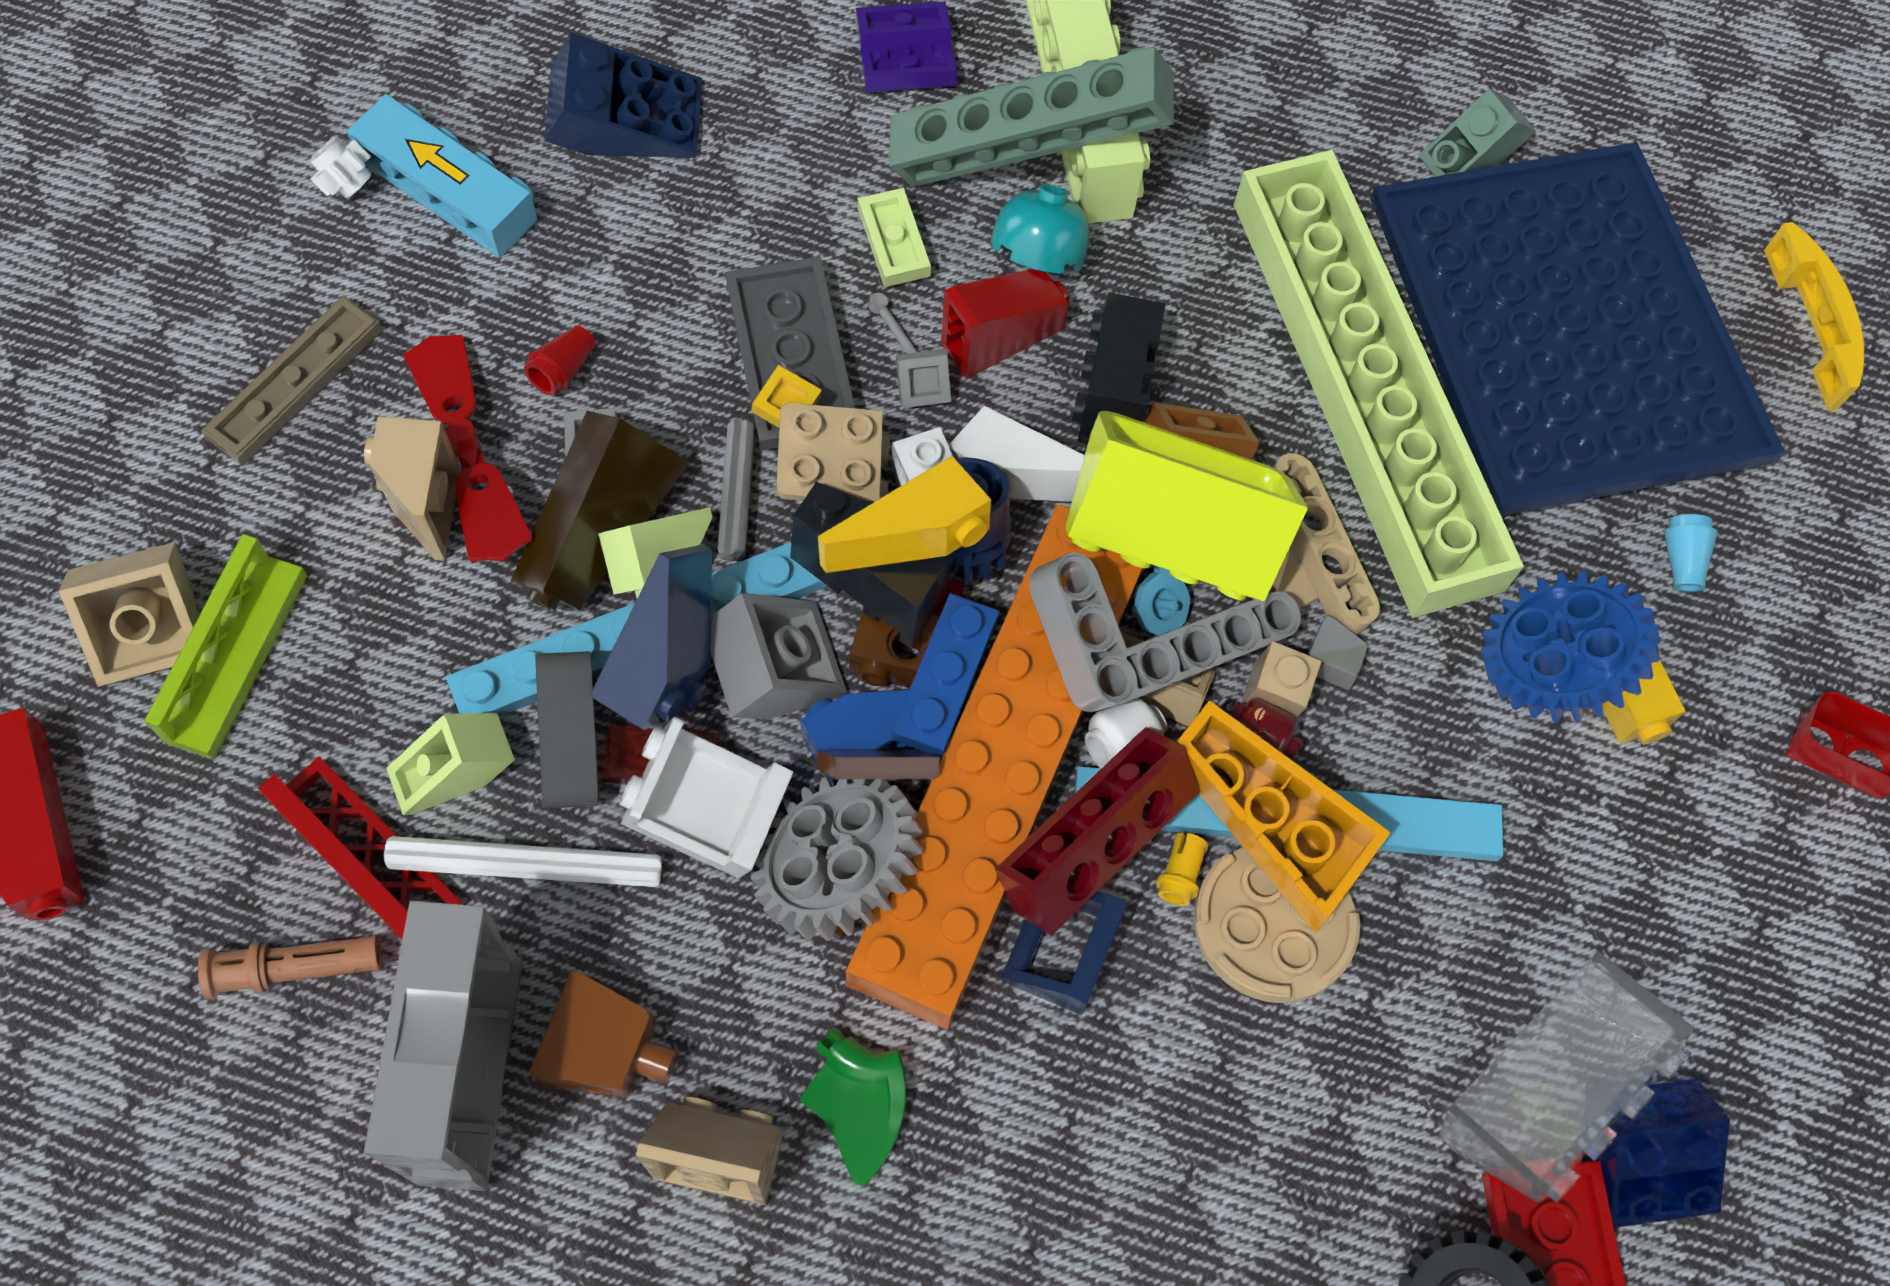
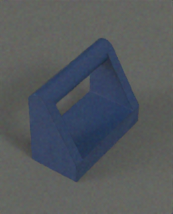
(1077, 993)

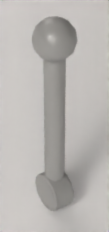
(878, 304)

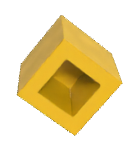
(1646, 714)

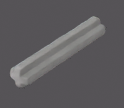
(736, 490)

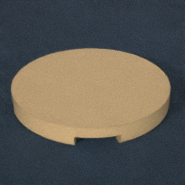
(1261, 940)

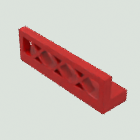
(342, 856)

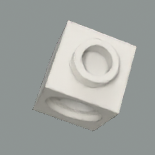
(918, 454)

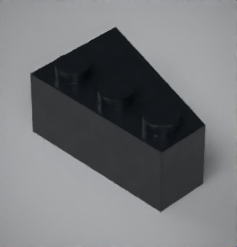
(896, 592)

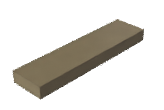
(292, 380)

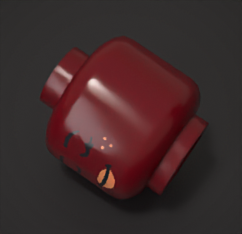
(1270, 724)

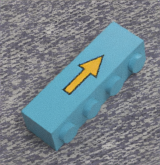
(445, 175)

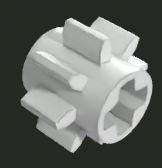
(340, 167)

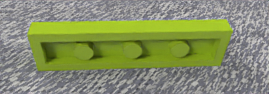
(225, 650)

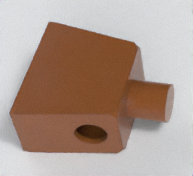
(599, 1042)

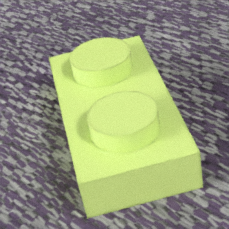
(894, 237)

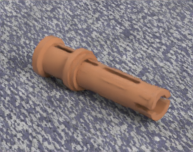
(263, 966)

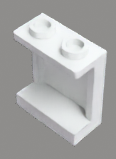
(703, 799)

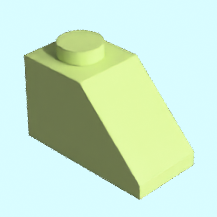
(634, 548)
(450, 761)

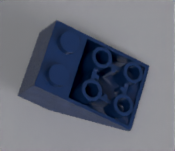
(620, 103)

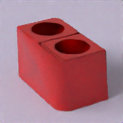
(1838, 717)

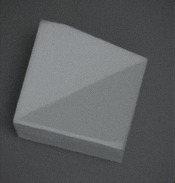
(1339, 652)

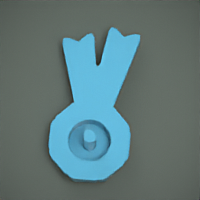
(1161, 602)

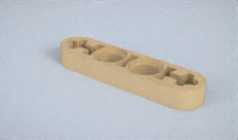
(1333, 542)

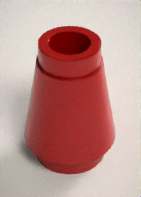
(558, 361)

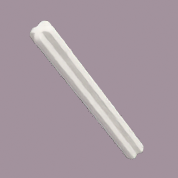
(522, 861)

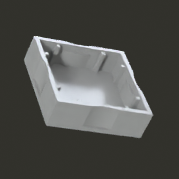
(445, 1048)

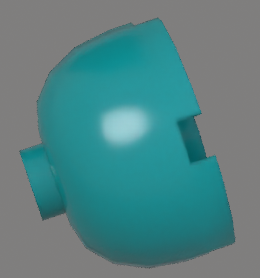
(1043, 230)

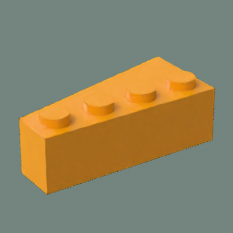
(1282, 815)

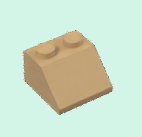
(417, 477)
(131, 612)

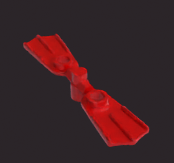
(488, 516)

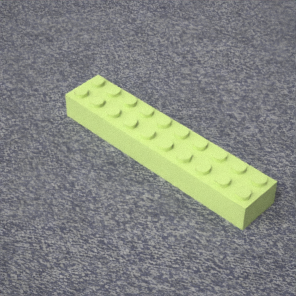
(1376, 385)

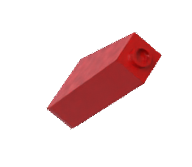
(35, 845)

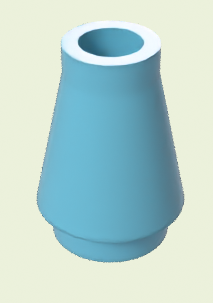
(1690, 549)

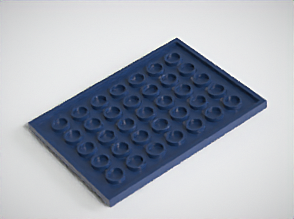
(1572, 328)

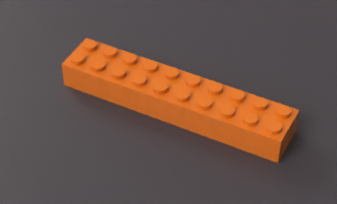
(981, 804)

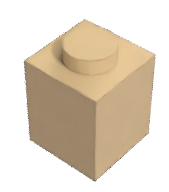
(1283, 678)

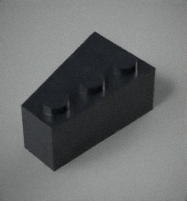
(1122, 363)

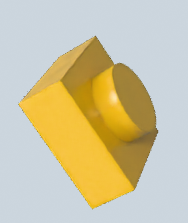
(781, 389)

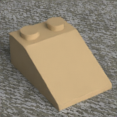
(712, 1150)

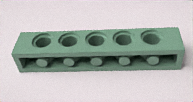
(1033, 117)

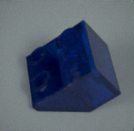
(1667, 1157)

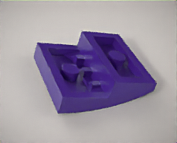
(906, 46)

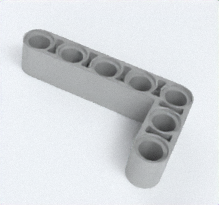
(1121, 668)

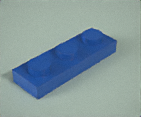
(945, 675)

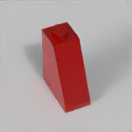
(1000, 318)

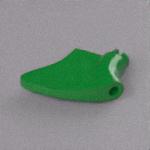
(860, 1101)

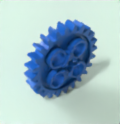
(1567, 633)

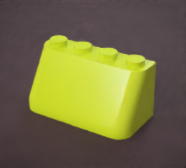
(1183, 507)

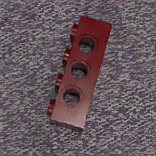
(1098, 830)

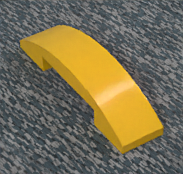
(1803, 264)

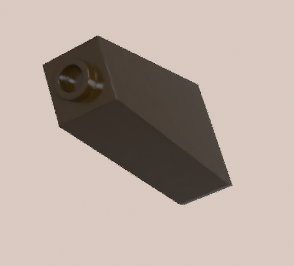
(606, 483)

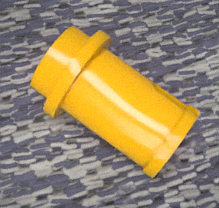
(1179, 880)

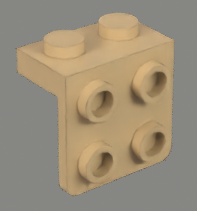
(833, 448)

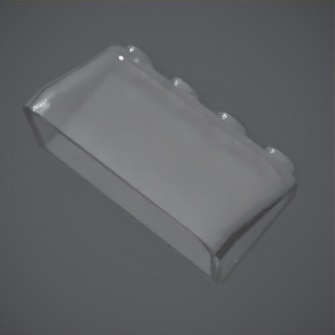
(1567, 1081)

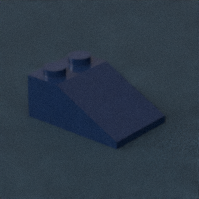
(664, 643)

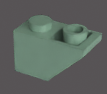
(1479, 136)

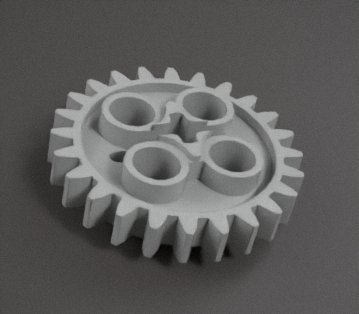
(837, 856)

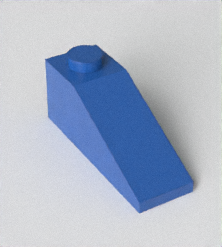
(855, 723)

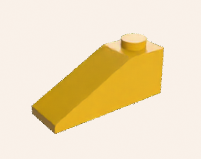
(911, 523)

